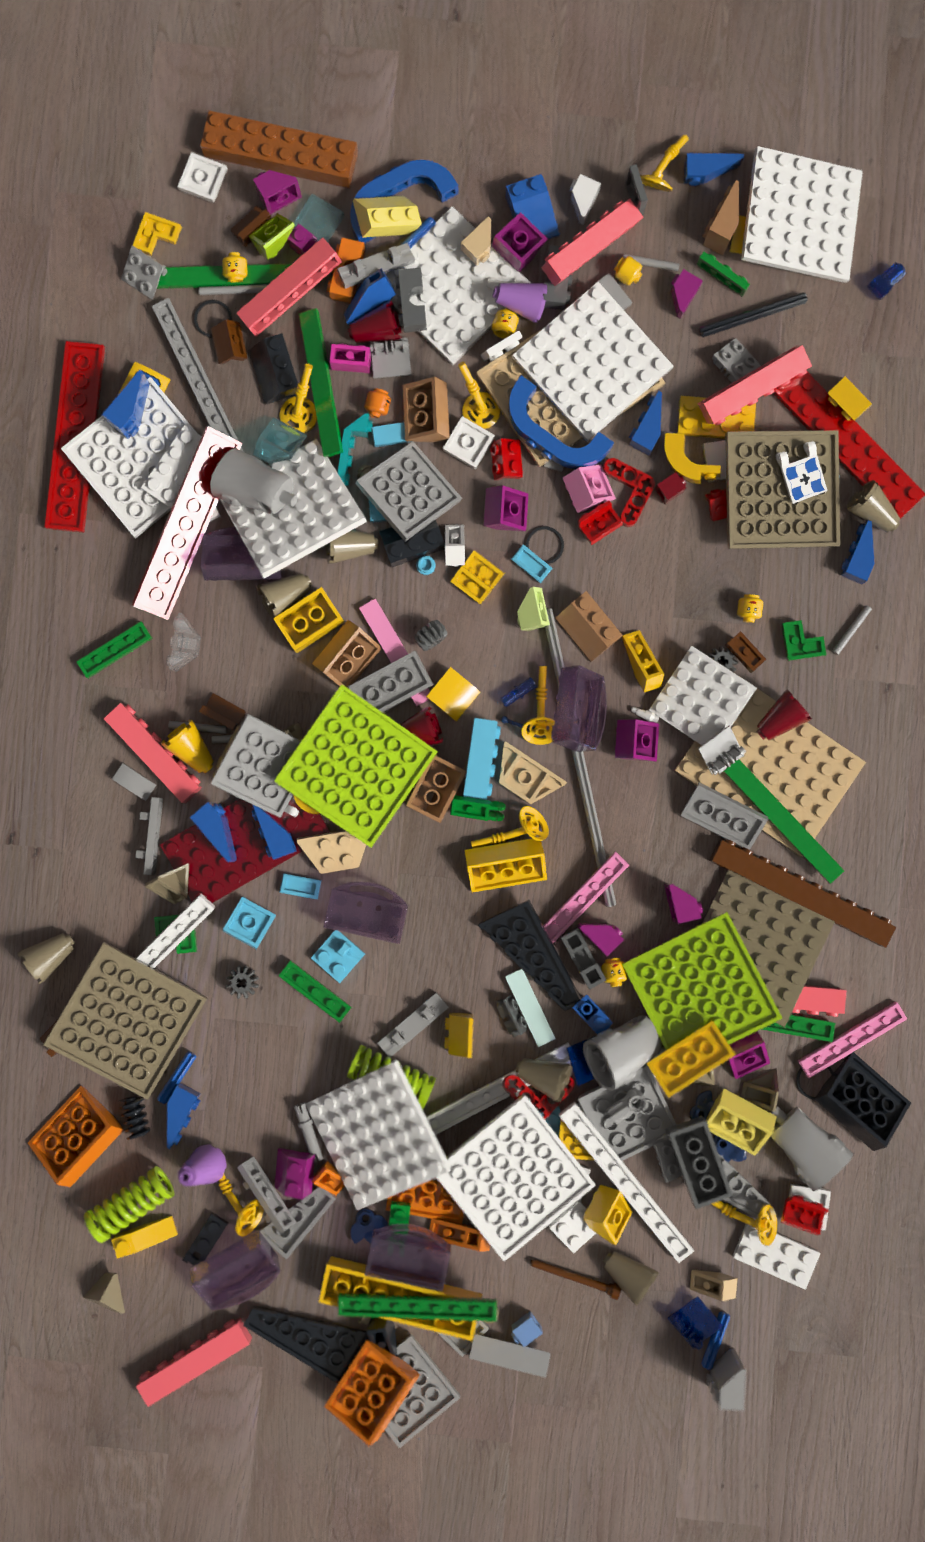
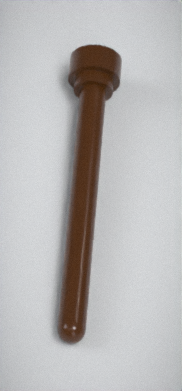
(612, 1290)

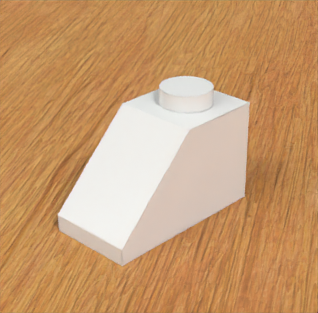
(583, 196)
(454, 545)

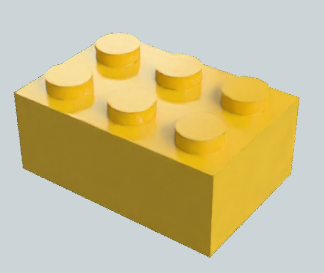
(309, 620)

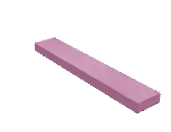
(388, 639)
(585, 896)
(852, 1039)

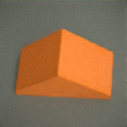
(328, 1178)

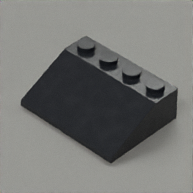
(863, 1102)

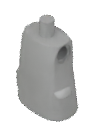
(251, 483)
(621, 1052)
(811, 1149)

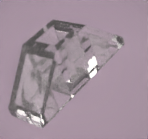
(184, 643)

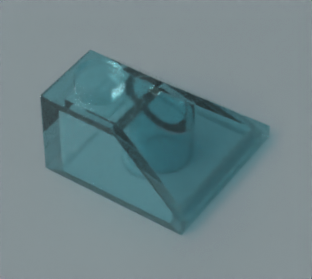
(278, 442)

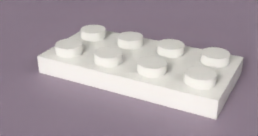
(171, 469)
(782, 1258)

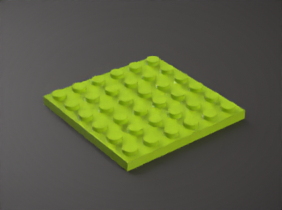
(355, 766)
(702, 980)

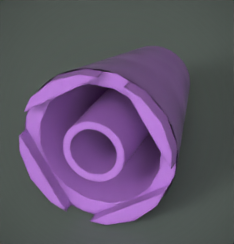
(522, 298)
(203, 1166)

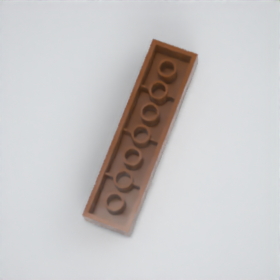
(279, 149)

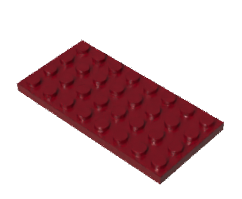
(208, 868)

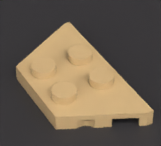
(526, 776)
(333, 851)

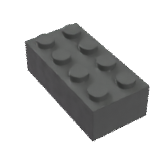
(699, 1162)

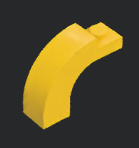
(682, 465)

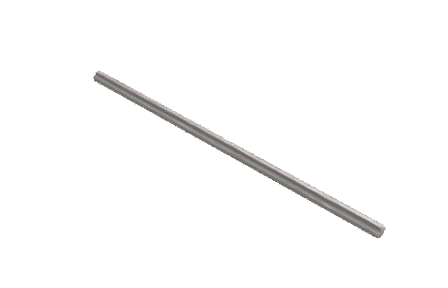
(580, 765)

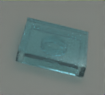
(319, 218)

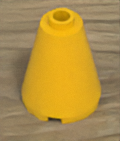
(189, 746)

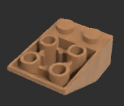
(724, 222)

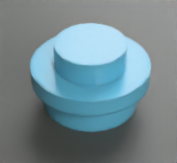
(425, 565)

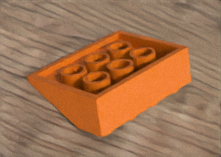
(75, 1137)
(430, 1201)
(371, 1392)

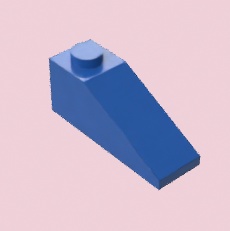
(707, 166)

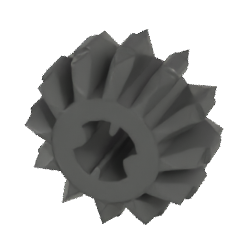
(431, 635)
(725, 657)
(235, 982)

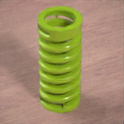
(362, 1060)
(128, 1199)

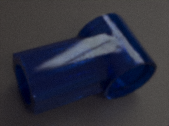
(883, 284)

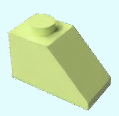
(533, 612)

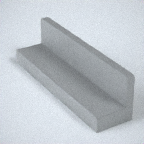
(509, 1355)

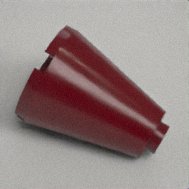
(377, 325)
(782, 717)
(424, 726)

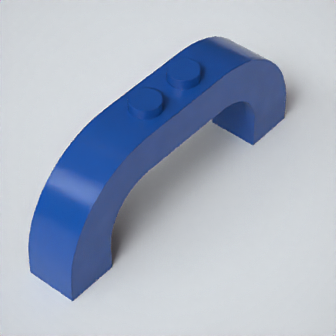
(402, 177)
(542, 440)

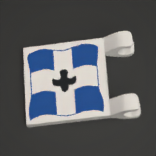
(803, 476)

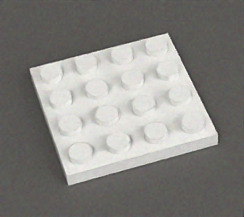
(702, 697)

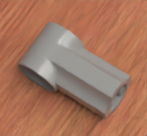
(625, 1107)

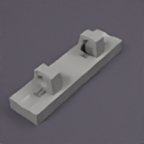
(360, 269)
(154, 818)
(413, 1024)
(266, 1195)

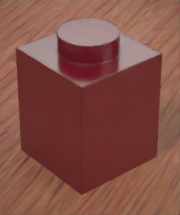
(671, 487)

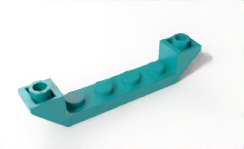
(357, 428)

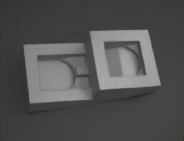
(134, 781)

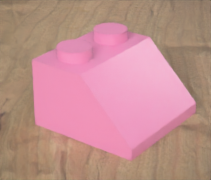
(588, 487)

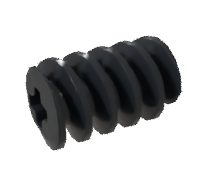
(135, 1115)

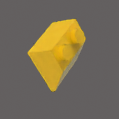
(849, 399)
(460, 1034)
(608, 1213)

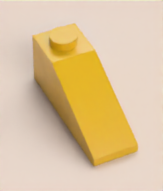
(643, 661)
(143, 1236)

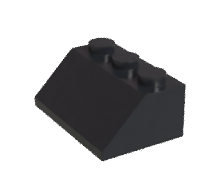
(274, 369)
(421, 544)

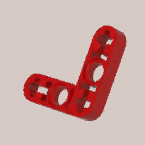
(635, 484)
(541, 1102)

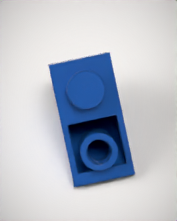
(592, 1014)

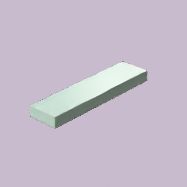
(530, 1007)

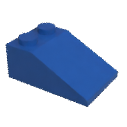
(534, 202)
(128, 407)
(216, 828)

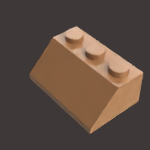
(426, 410)
(588, 626)
(347, 655)
(436, 789)

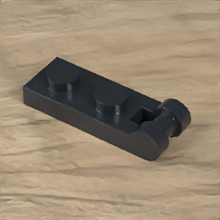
(206, 1239)

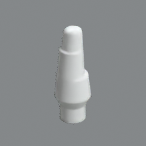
(647, 715)

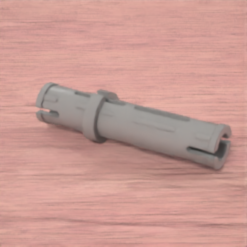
(305, 1124)

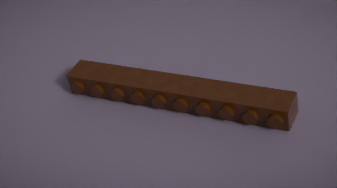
(805, 894)

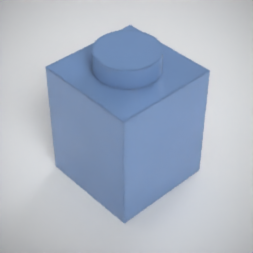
(526, 1329)

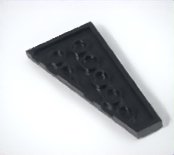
(530, 947)
(316, 1343)

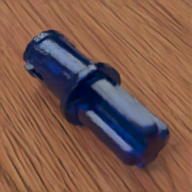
(518, 692)

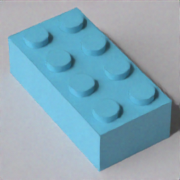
(480, 759)

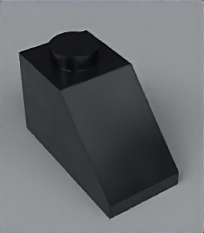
(382, 1334)

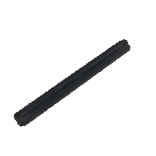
(753, 314)

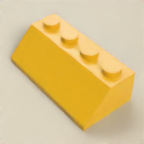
(506, 864)

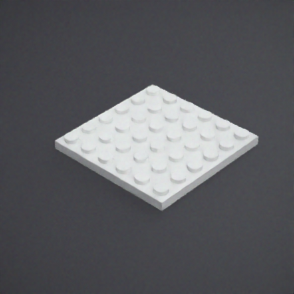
(801, 214)
(454, 288)
(592, 361)
(121, 465)
(320, 515)
(378, 1136)
(514, 1177)

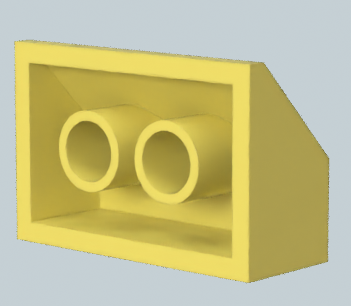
(386, 216)
(740, 1122)

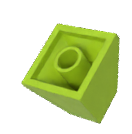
(272, 235)

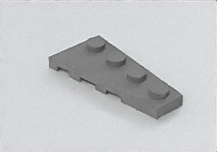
(744, 1194)
(306, 1214)

